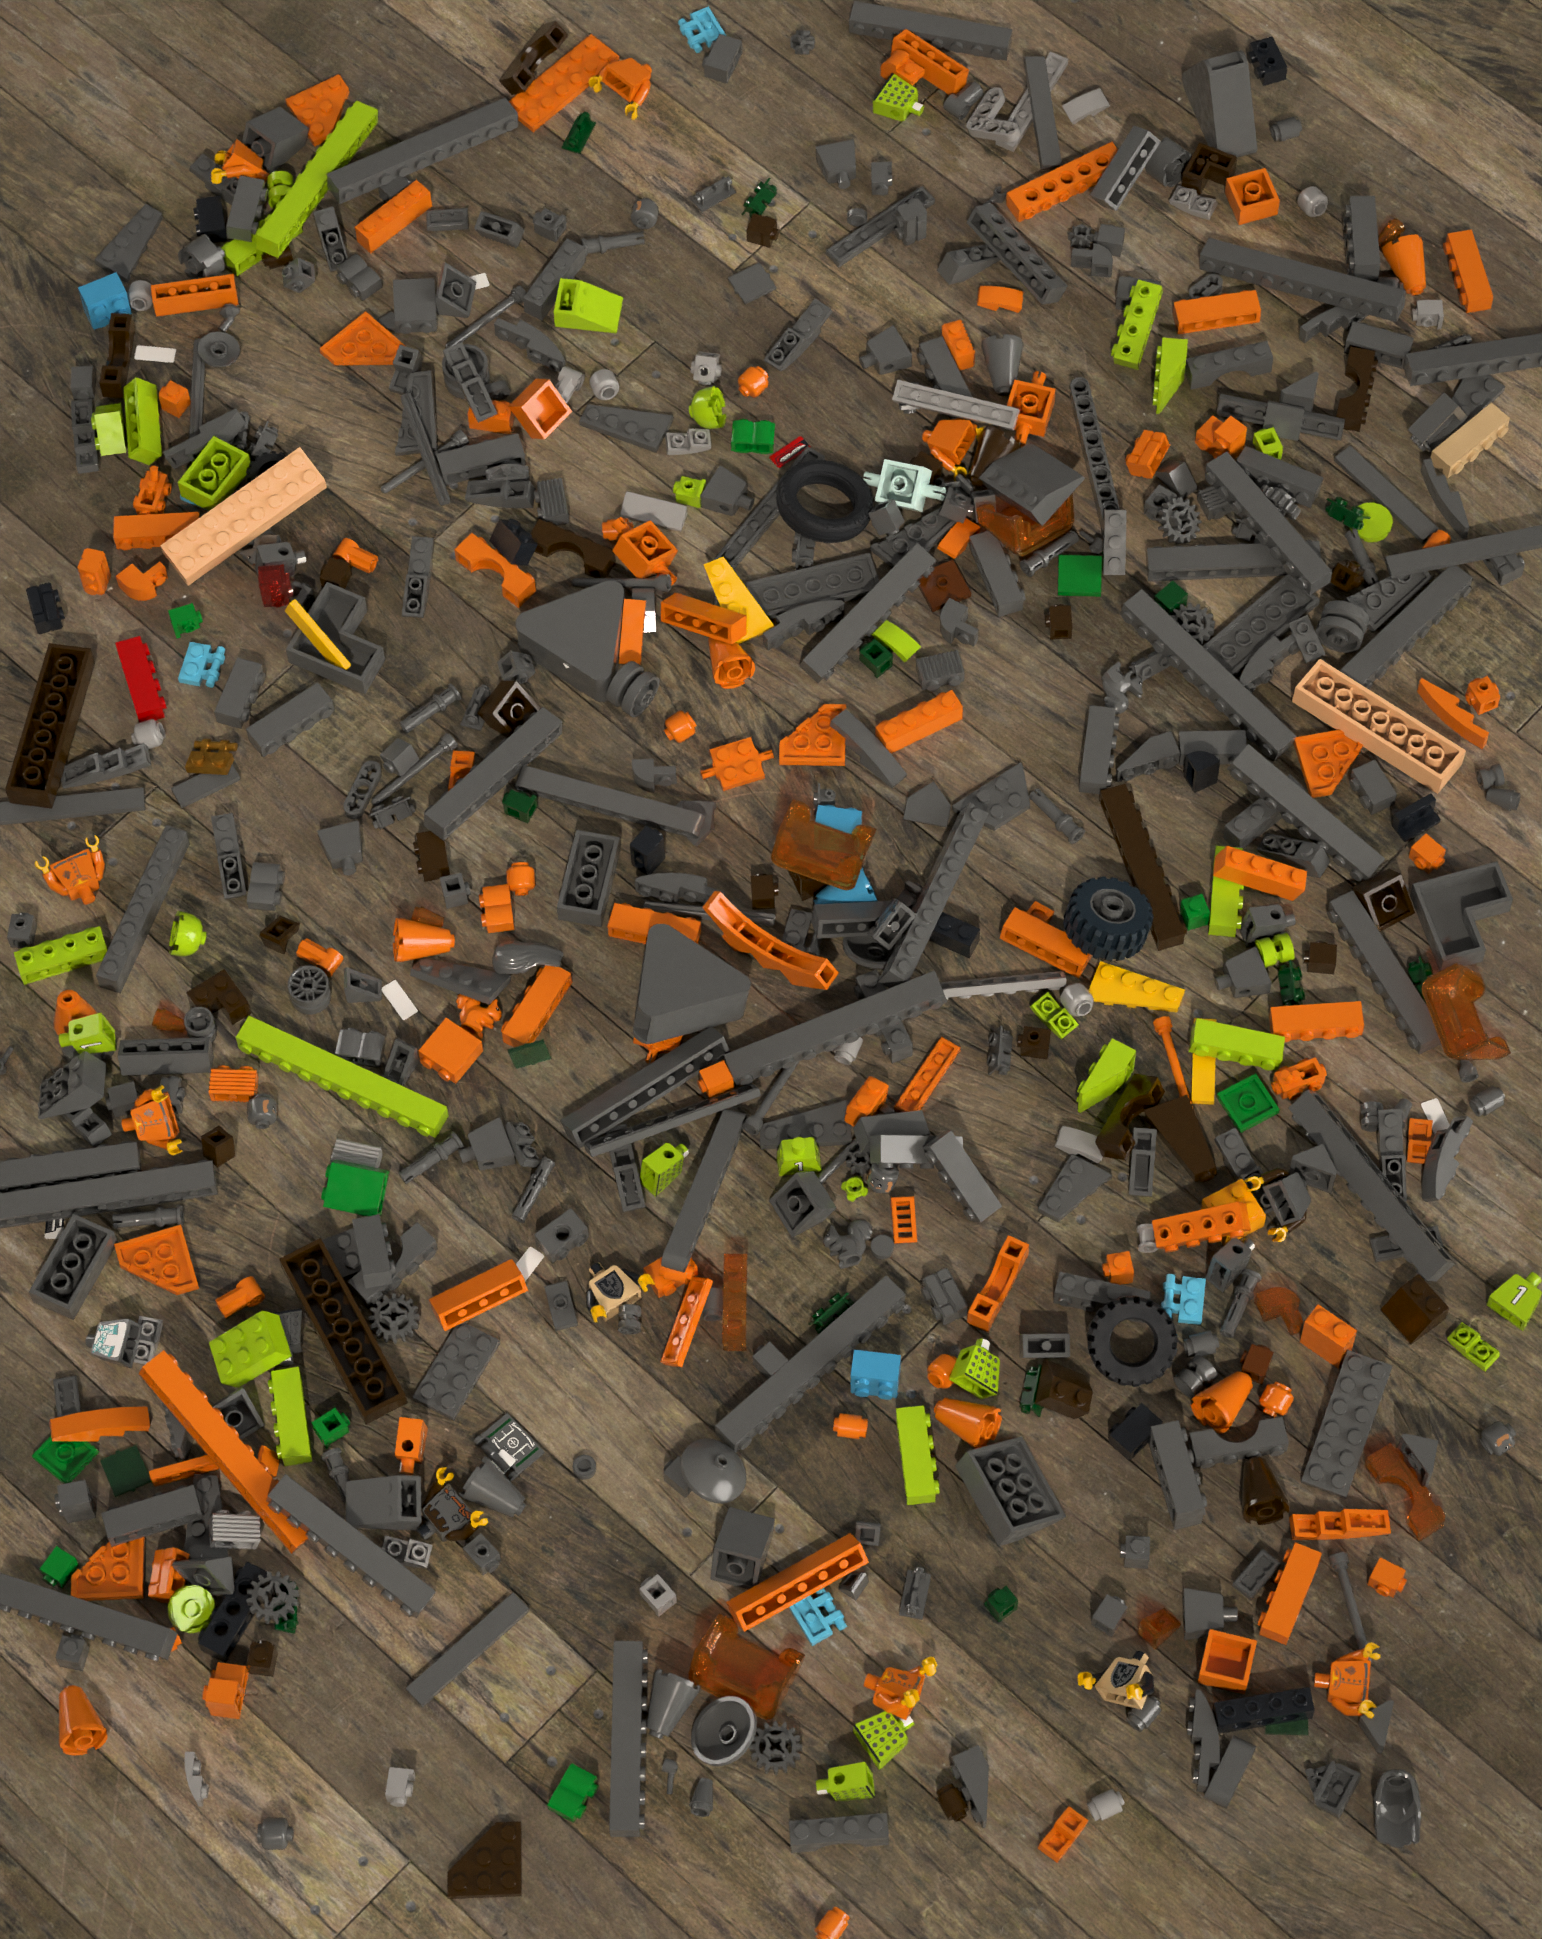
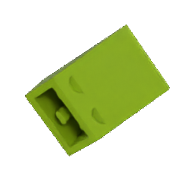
(586, 307)
(1169, 370)
(1107, 1074)

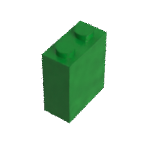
(355, 1188)

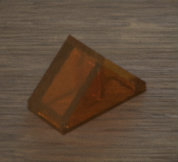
(1158, 1627)

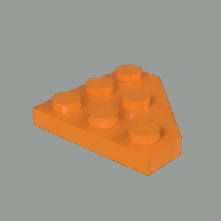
(320, 107)
(362, 344)
(815, 741)
(1325, 760)
(160, 1259)
(112, 1573)

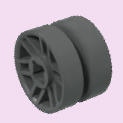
(309, 990)

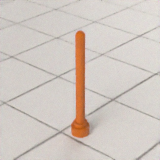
(1163, 1027)

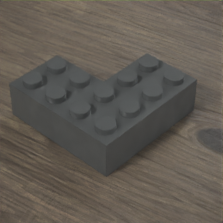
(339, 615)
(1453, 904)

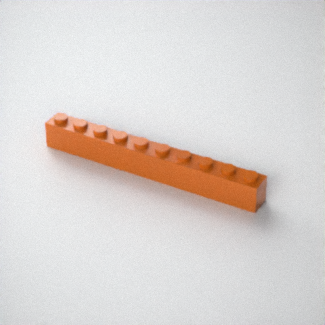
(219, 1442)

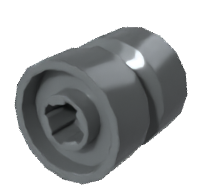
(200, 1023)
(1195, 1377)

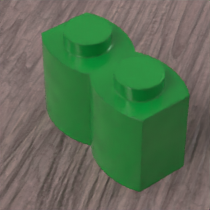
(753, 436)
(572, 1793)

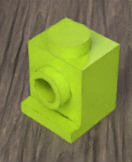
(1268, 442)
(689, 491)

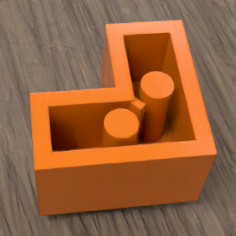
(1221, 437)
(226, 1690)

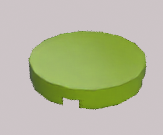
(1378, 525)
(191, 1608)

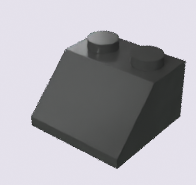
(802, 1203)

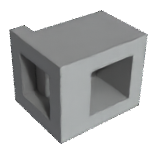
(1428, 313)
(657, 1585)
(399, 1786)

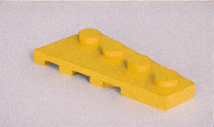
(735, 596)
(1123, 987)

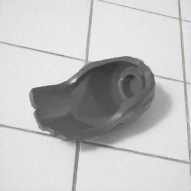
(519, 957)
(1397, 1809)

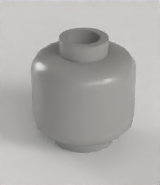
(1312, 201)
(140, 295)
(604, 384)
(149, 733)
(1077, 999)

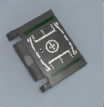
(512, 1438)

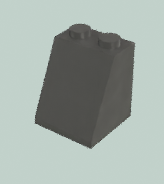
(275, 137)
(742, 1548)

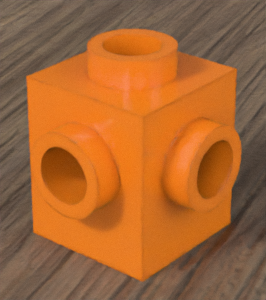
(1482, 695)

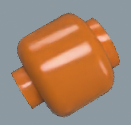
(753, 381)
(680, 726)
(520, 878)
(940, 1371)
(1276, 1399)

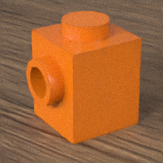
(174, 399)
(1427, 854)
(715, 1079)
(1119, 1268)
(1387, 1578)

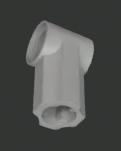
(569, 382)

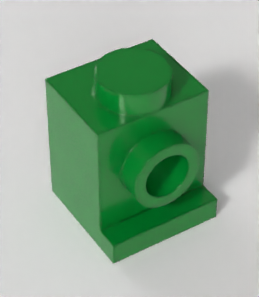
(185, 619)
(331, 1419)

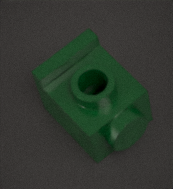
(883, 658)
(519, 805)
(1001, 1603)

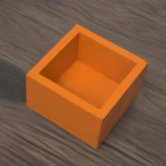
(540, 409)
(1227, 1661)

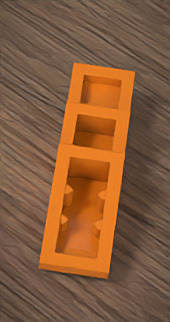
(1446, 708)
(92, 1424)
(1340, 1525)

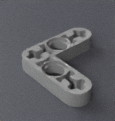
(981, 124)

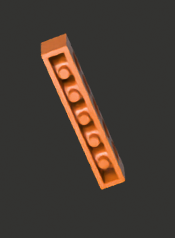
(1060, 183)

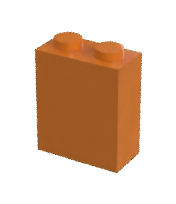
(1327, 1336)

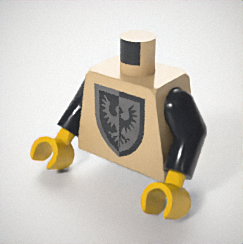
(613, 1289)
(1123, 1682)

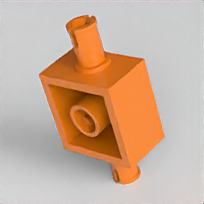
(1034, 405)
(644, 549)

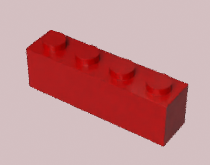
(139, 679)

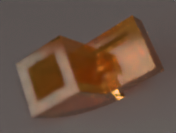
(1277, 1303)

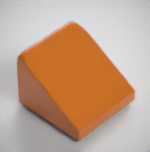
(270, 1459)

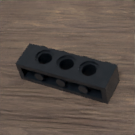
(223, 1645)
(1263, 1710)

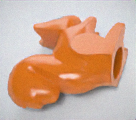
(475, 1017)

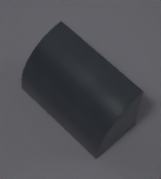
(1201, 770)

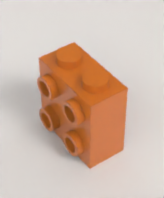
(450, 1051)

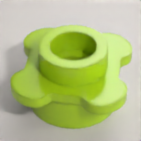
(848, 1187)

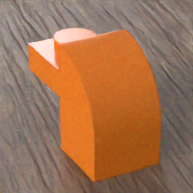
(902, 66)
(140, 585)

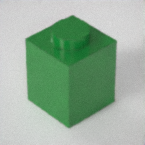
(1194, 912)
(58, 1568)

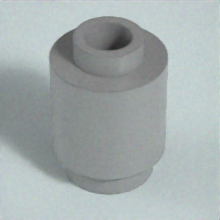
(847, 1052)
(1105, 1805)

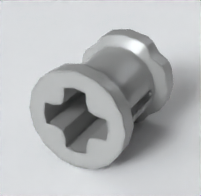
(1147, 1238)

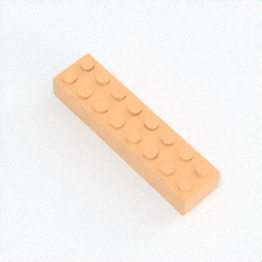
(243, 516)
(1378, 726)

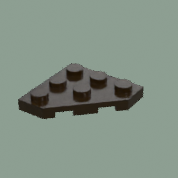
(490, 1866)

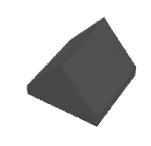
(868, 1533)
(854, 1584)

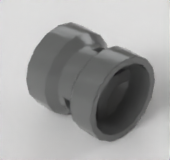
(1490, 776)
(1370, 1115)
(629, 1319)

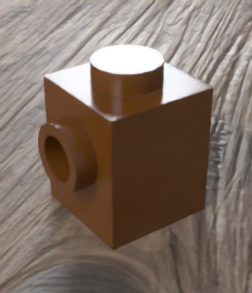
(1257, 1362)

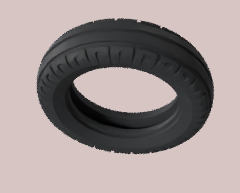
(816, 527)

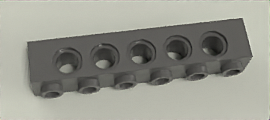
(1017, 254)

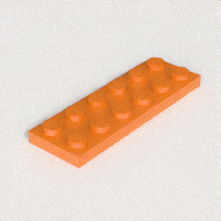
(562, 82)

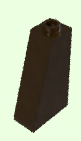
(1183, 1136)

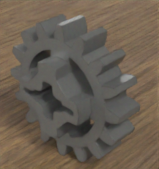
(1282, 501)
(1178, 520)
(1191, 621)
(403, 1318)
(263, 1594)
(775, 1740)

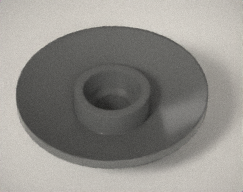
(218, 343)

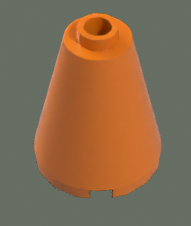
(1407, 262)
(729, 664)
(419, 940)
(68, 1008)
(1222, 1401)
(969, 1420)
(78, 1723)

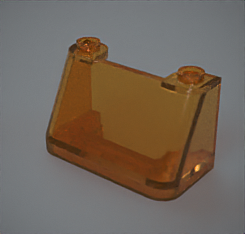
(1022, 533)
(819, 849)
(1452, 1010)
(740, 1669)

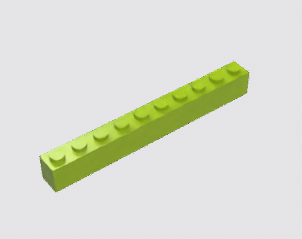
(312, 184)
(342, 1077)

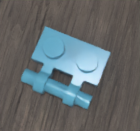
(707, 26)
(195, 665)
(1191, 1298)
(812, 1621)

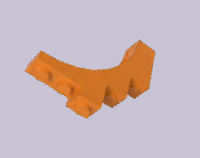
(771, 953)

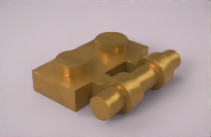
(211, 762)

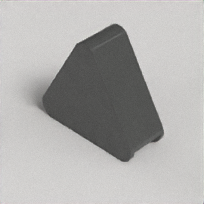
(1223, 102)
(579, 632)
(684, 988)

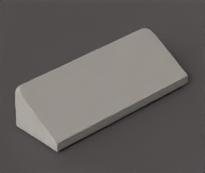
(658, 511)

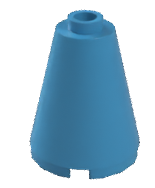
(860, 893)

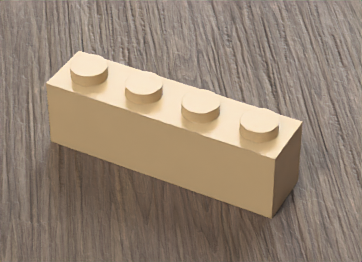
(1470, 440)

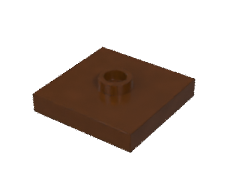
(943, 584)

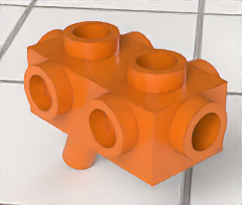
(152, 492)
(1291, 1080)

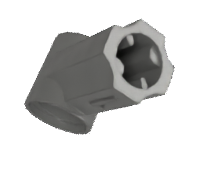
(960, 104)

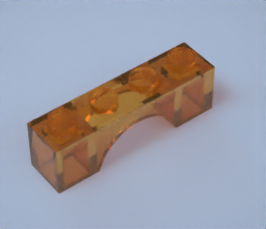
(735, 1302)
(1389, 1467)

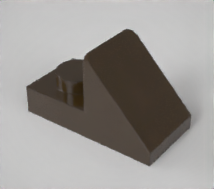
(278, 932)

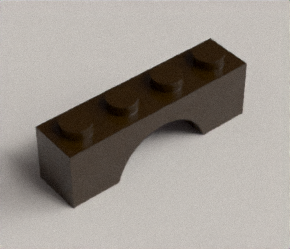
(542, 44)
(1359, 369)
(115, 372)
(552, 539)
(1140, 1094)

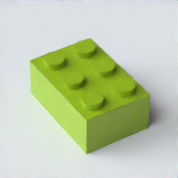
(214, 474)
(250, 1349)

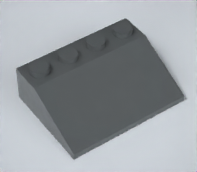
(1032, 482)
(1009, 1490)

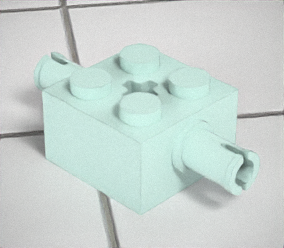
(916, 483)

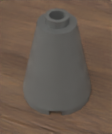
(1002, 361)
(493, 1490)
(669, 1702)

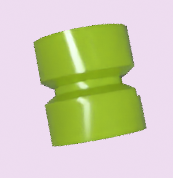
(277, 185)
(1267, 949)

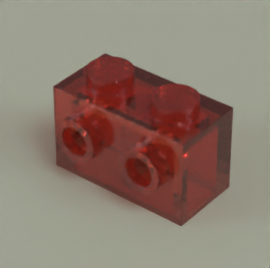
(274, 585)

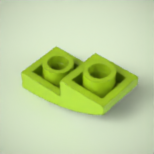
(898, 640)
(1053, 1016)
(1472, 1347)

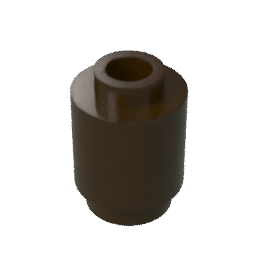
(273, 262)
(952, 1803)

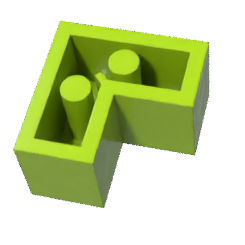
(110, 429)

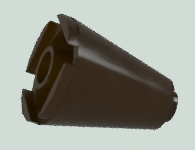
(990, 448)
(1262, 1494)

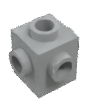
(711, 363)

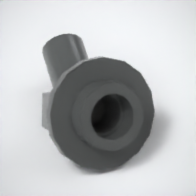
(229, 312)

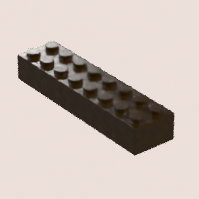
(50, 726)
(343, 1331)

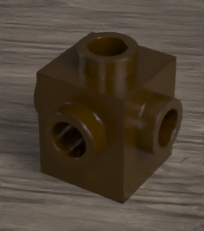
(1341, 578)

